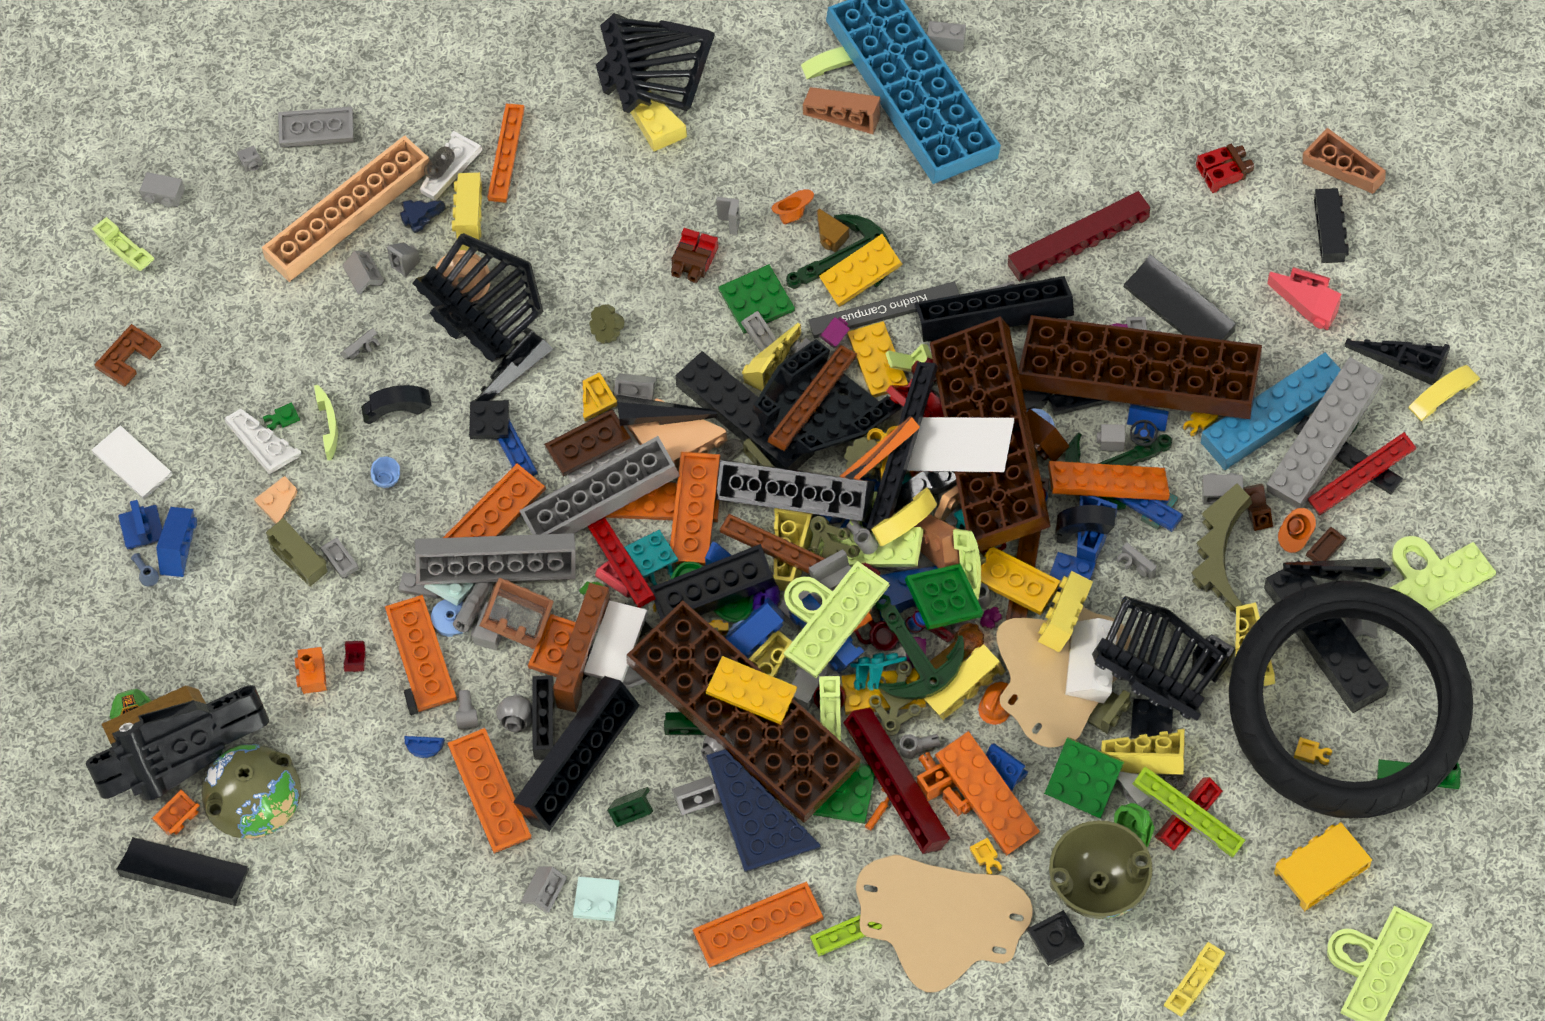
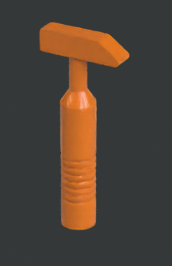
(877, 814)

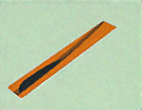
(882, 449)

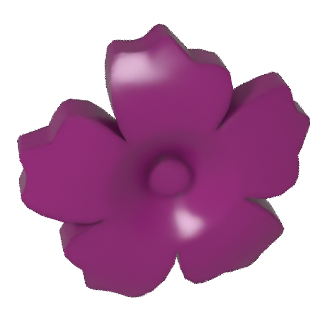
(990, 617)

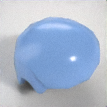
(385, 472)

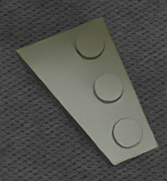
(296, 552)

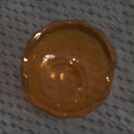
(971, 635)

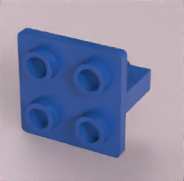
(140, 525)
(1007, 766)

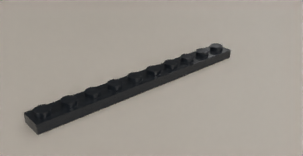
(900, 457)

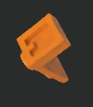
(955, 802)

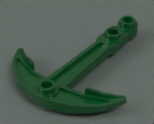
(854, 222)
(1129, 458)
(922, 687)

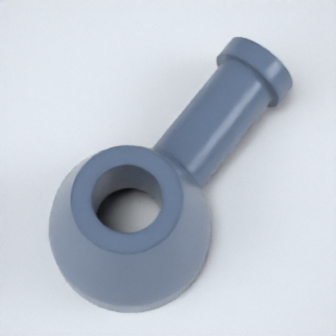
(146, 580)

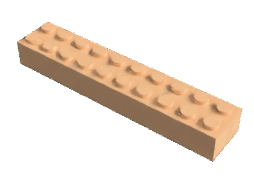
(346, 208)

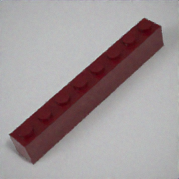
(1079, 236)
(896, 780)

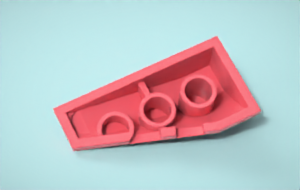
(1316, 304)

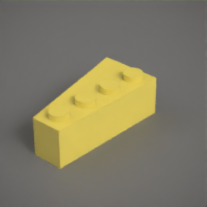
(659, 125)
(1065, 611)
(1246, 617)
(973, 673)

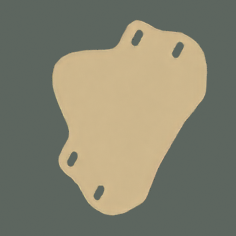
(1040, 682)
(940, 917)

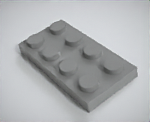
(316, 126)

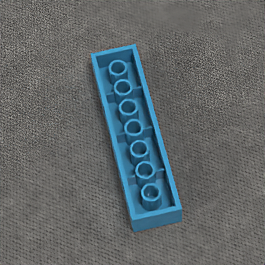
(1271, 413)

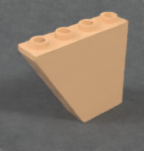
(688, 436)

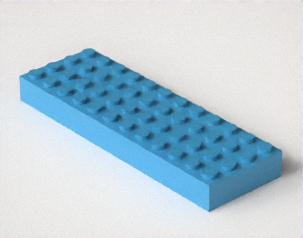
(914, 86)

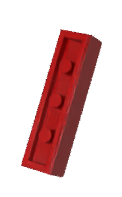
(1175, 829)

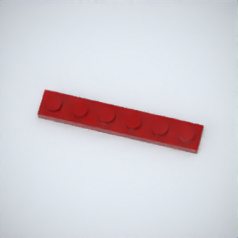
(1361, 473)
(621, 562)

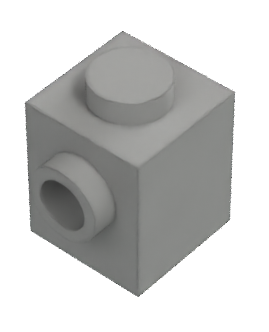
(1111, 437)

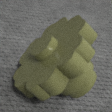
(606, 323)
(858, 450)

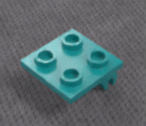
(651, 555)
(874, 667)

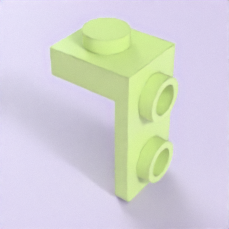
(904, 361)

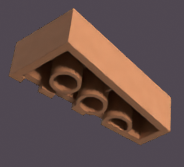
(843, 108)
(1343, 161)
(938, 542)

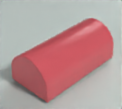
(1312, 278)
(608, 575)

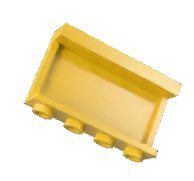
(1323, 865)

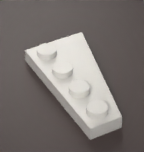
(465, 152)
(261, 442)

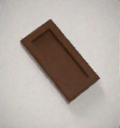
(1326, 545)

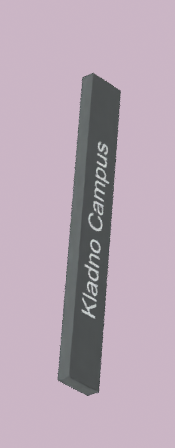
(882, 309)

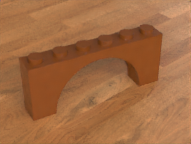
(570, 676)

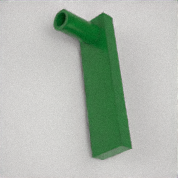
(1389, 767)

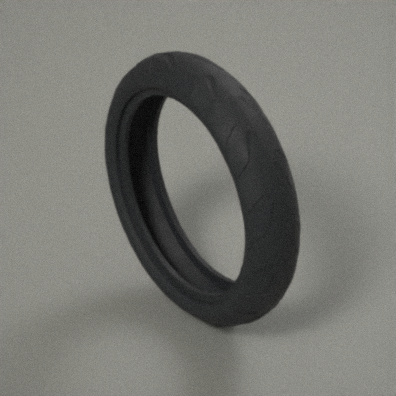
(1405, 618)

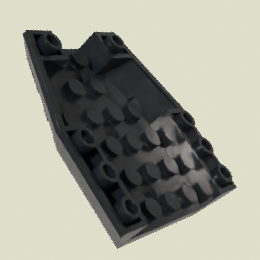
(841, 417)

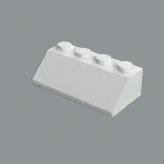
(1083, 676)

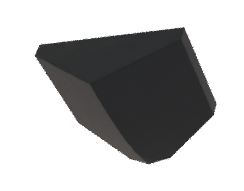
(1226, 648)

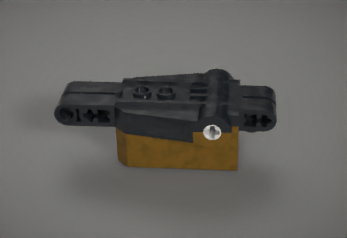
(172, 740)

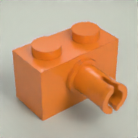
(311, 670)
(934, 779)

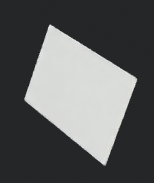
(961, 444)

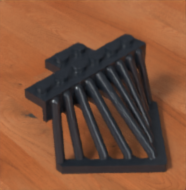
(626, 65)
(463, 317)
(1145, 677)

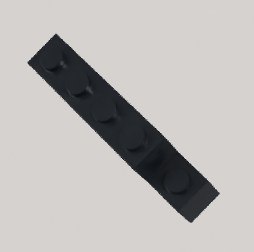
(936, 482)

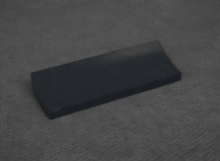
(1178, 302)
(716, 583)
(183, 871)

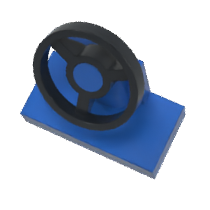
(1147, 423)

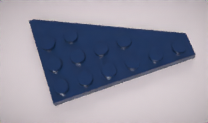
(757, 822)

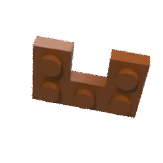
(113, 359)

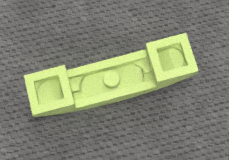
(826, 61)
(121, 245)
(330, 440)
(969, 557)
(830, 704)

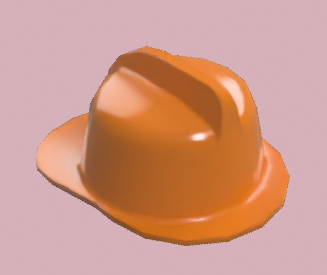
(793, 206)
(1296, 530)
(990, 707)

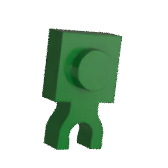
(283, 415)

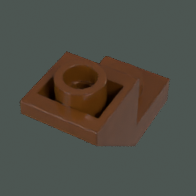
(1258, 511)

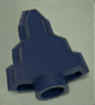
(420, 213)

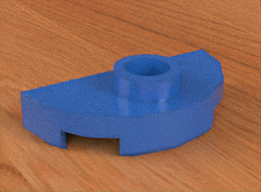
(424, 746)

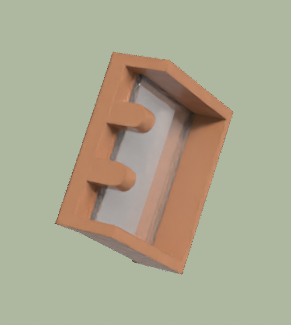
(516, 613)

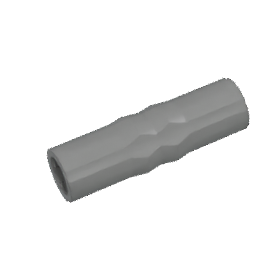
(472, 606)

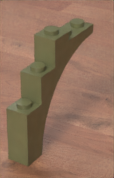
(1221, 519)

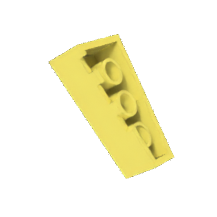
(468, 206)
(795, 528)
(770, 655)
(1158, 753)

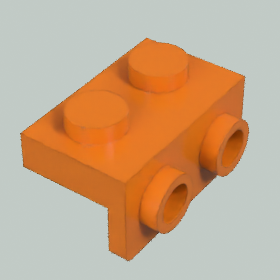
(175, 812)

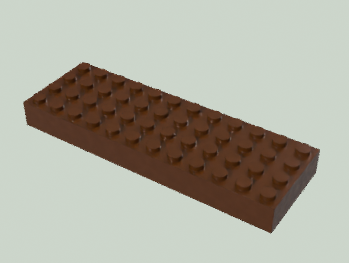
(1140, 367)
(982, 380)
(793, 760)

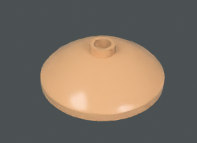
(471, 263)

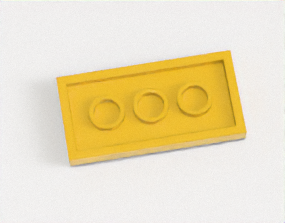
(860, 270)
(871, 345)
(1018, 580)
(751, 690)
(860, 698)

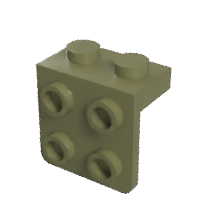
(1108, 713)

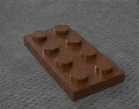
(587, 443)

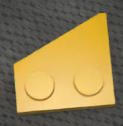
(596, 397)

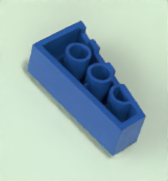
(898, 589)
(846, 654)

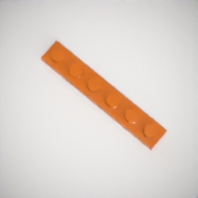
(506, 153)

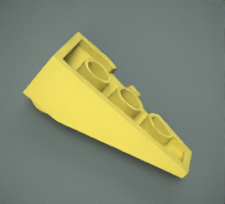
(766, 362)

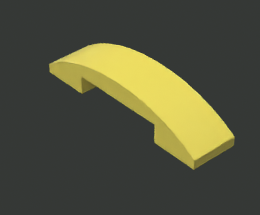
(1442, 391)
(906, 518)
(1195, 980)

